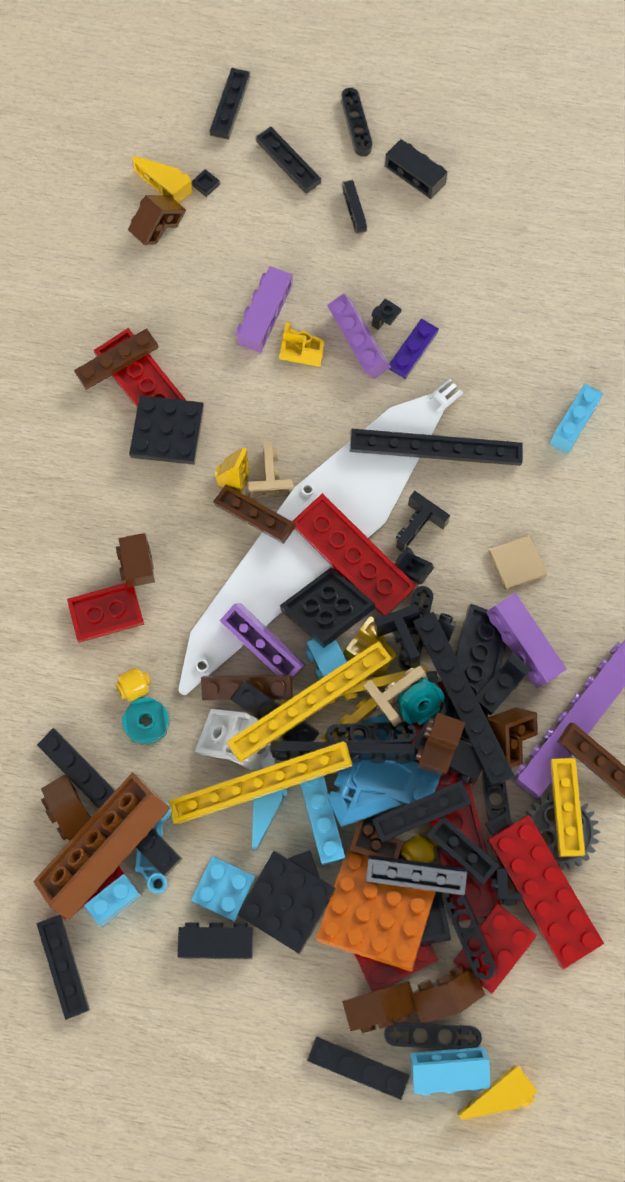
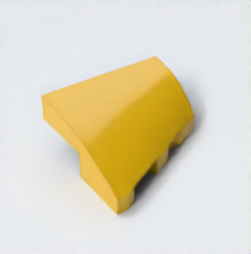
(301, 347)
(364, 639)

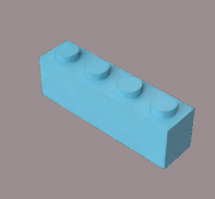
(322, 821)

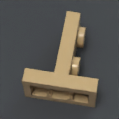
(272, 486)
(392, 691)

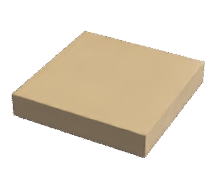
(517, 562)

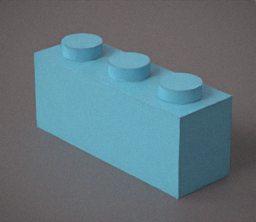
(576, 418)
(450, 1070)

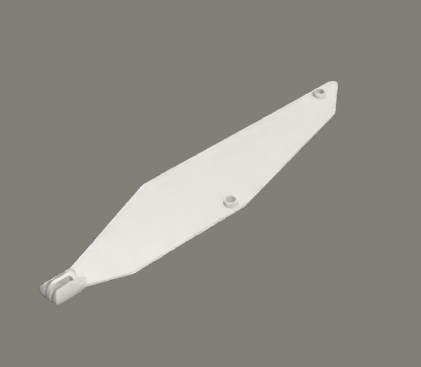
(272, 572)

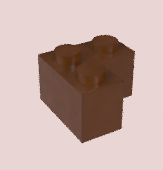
(154, 216)
(135, 560)
(511, 729)
(442, 739)
(64, 807)
(367, 840)
(447, 995)
(380, 1008)

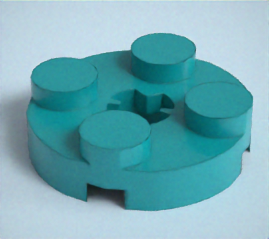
(410, 700)
(155, 730)

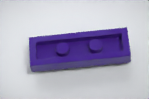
(413, 348)

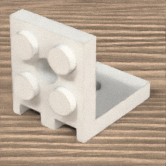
(231, 724)

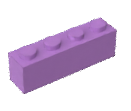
(265, 309)
(359, 336)
(526, 640)
(262, 641)

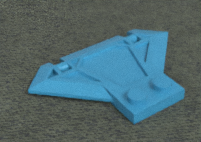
(378, 785)

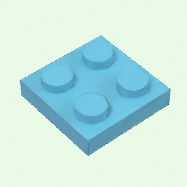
(223, 888)

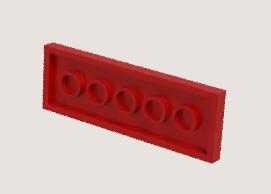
(142, 376)
(353, 554)
(545, 891)

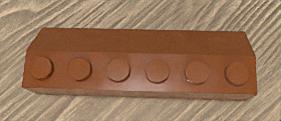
(100, 846)

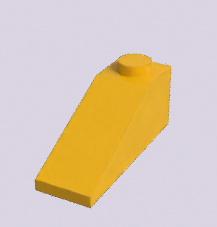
(164, 178)
(234, 471)
(505, 1094)

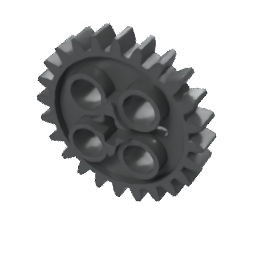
(548, 827)

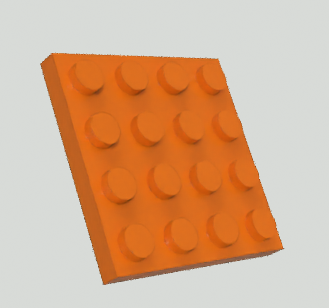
(375, 917)

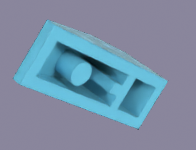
(264, 812)

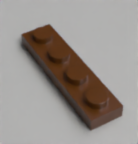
(116, 359)
(254, 514)
(223, 687)
(594, 757)

